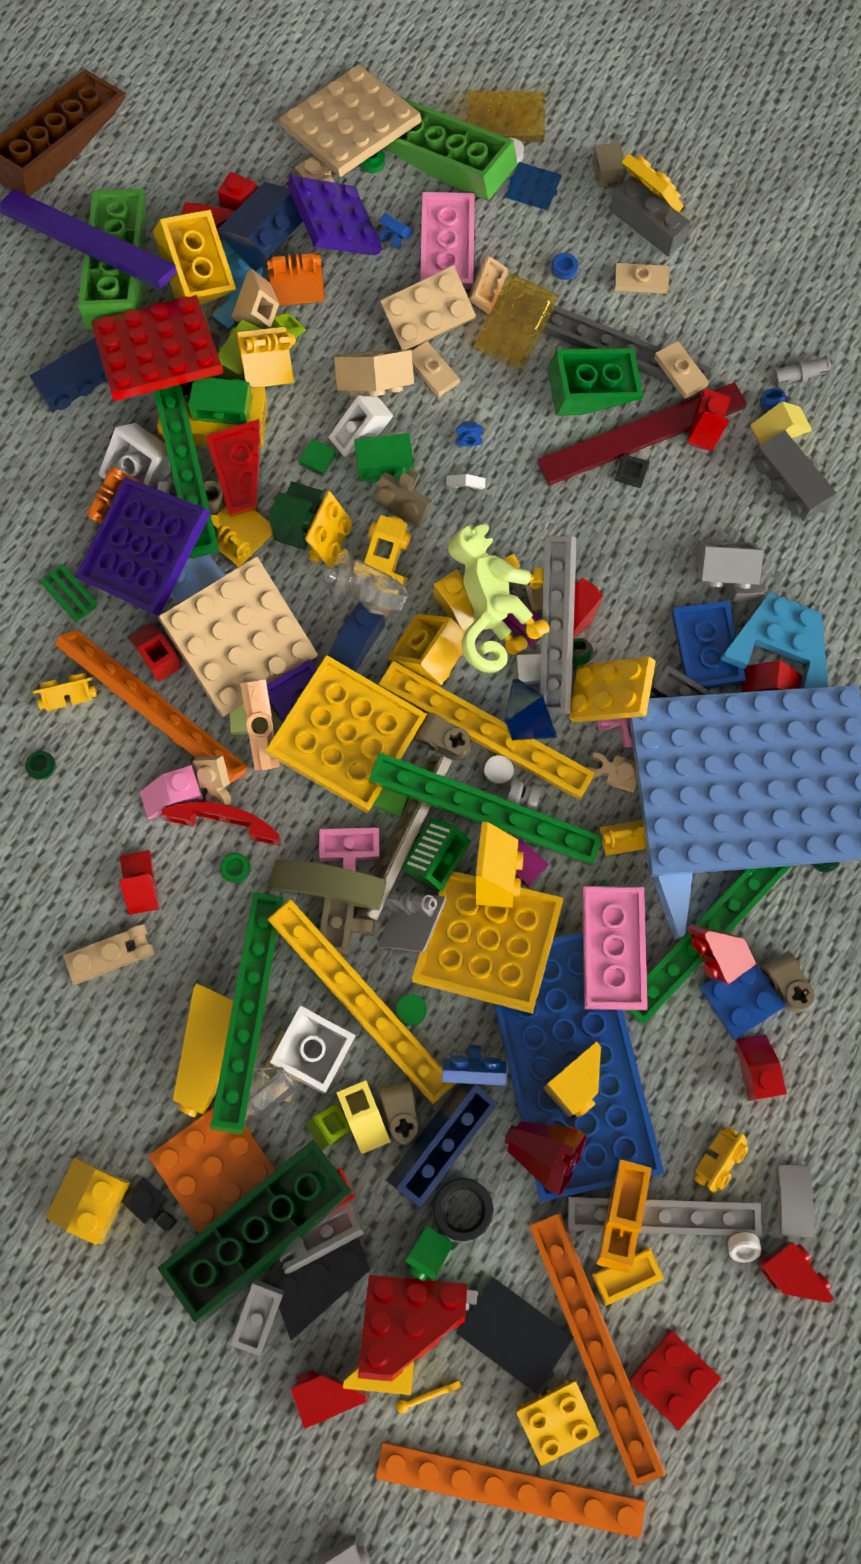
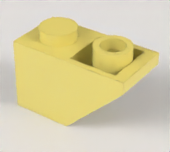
(363, 1117)

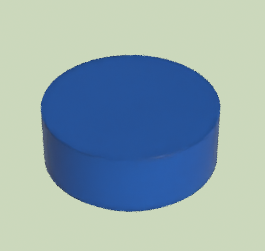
(564, 266)

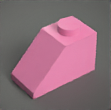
(171, 789)

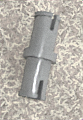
(802, 371)

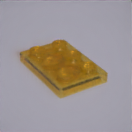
(508, 113)
(516, 321)

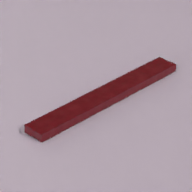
(629, 438)

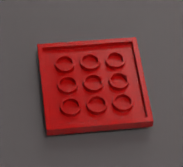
(156, 347)

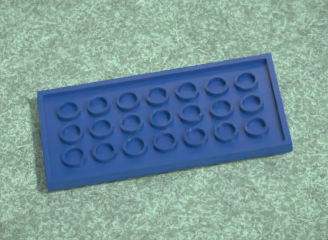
(549, 1041)

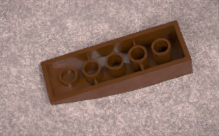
(55, 132)

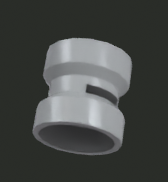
(530, 793)

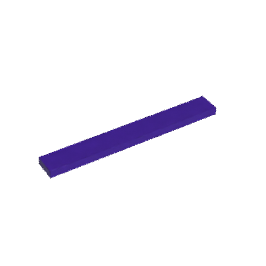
(87, 239)

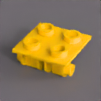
(266, 356)
(328, 530)
(240, 535)
(557, 1422)

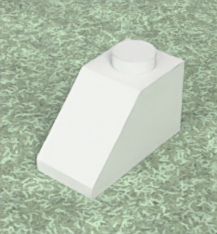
(362, 420)

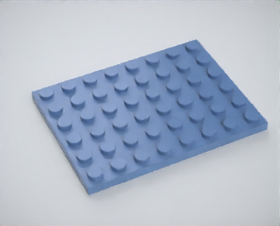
(750, 779)

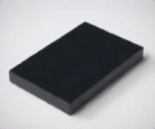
(514, 1335)

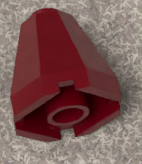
(547, 1152)

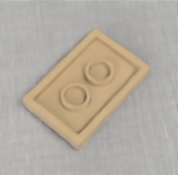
(428, 308)

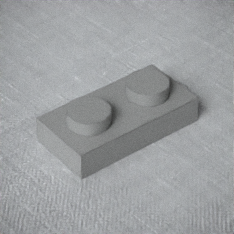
(257, 1317)

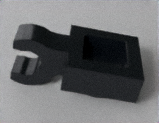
(146, 1203)

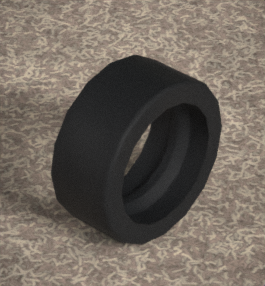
(486, 1215)

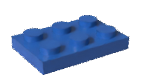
(702, 637)

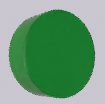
(235, 868)
(411, 1010)

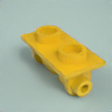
(54, 695)
(623, 837)
(717, 1171)

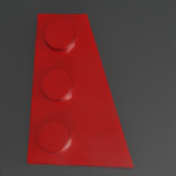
(237, 465)

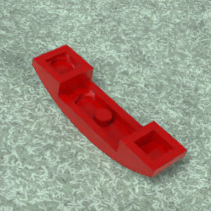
(187, 815)

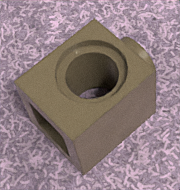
(608, 165)

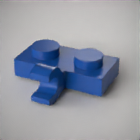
(474, 1069)

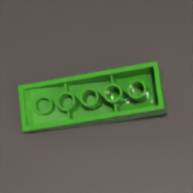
(456, 152)
(104, 288)

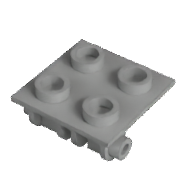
(411, 920)

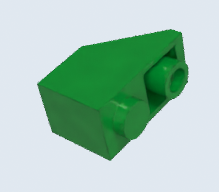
(428, 1254)

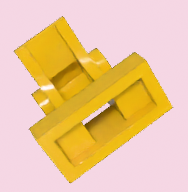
(392, 530)

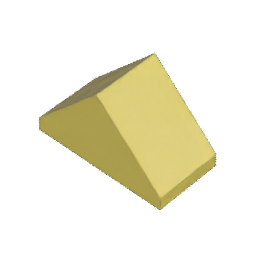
(778, 419)

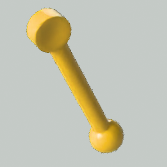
(402, 1405)

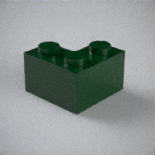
(294, 514)

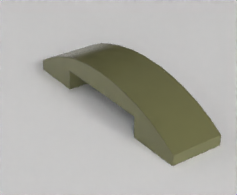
(327, 882)

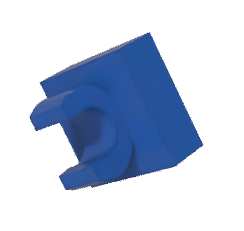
(395, 228)

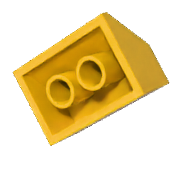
(197, 253)

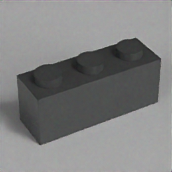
(649, 216)
(794, 476)

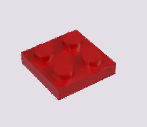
(674, 1379)

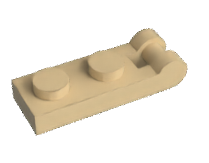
(108, 955)

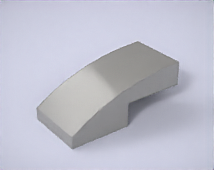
(795, 1201)

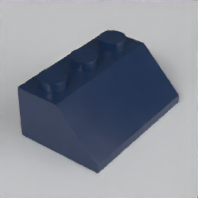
(261, 224)

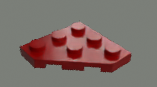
(405, 1322)

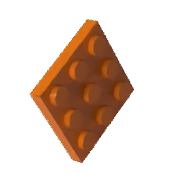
(210, 1169)

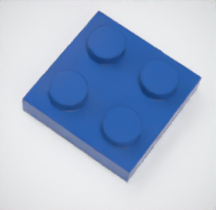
(742, 1002)

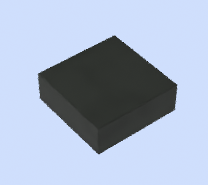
(632, 471)

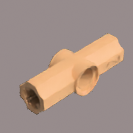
(258, 705)

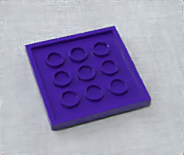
(142, 545)

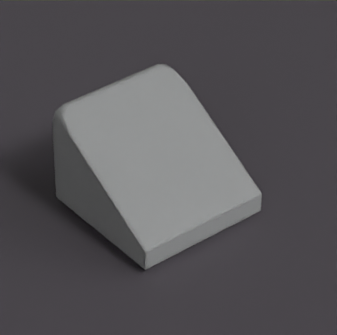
(755, 593)

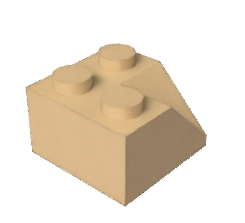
(374, 372)

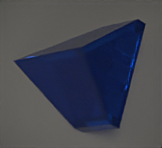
(527, 714)

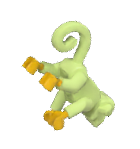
(488, 591)

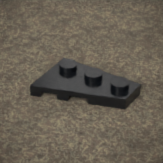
(318, 1285)

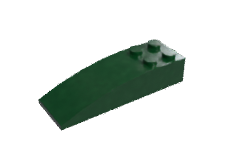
(254, 1232)

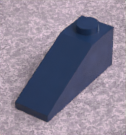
(357, 637)

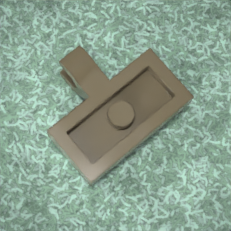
(402, 498)
(339, 923)

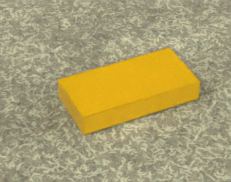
(617, 1284)

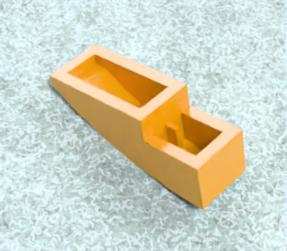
(624, 1216)

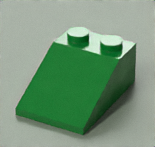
(593, 379)

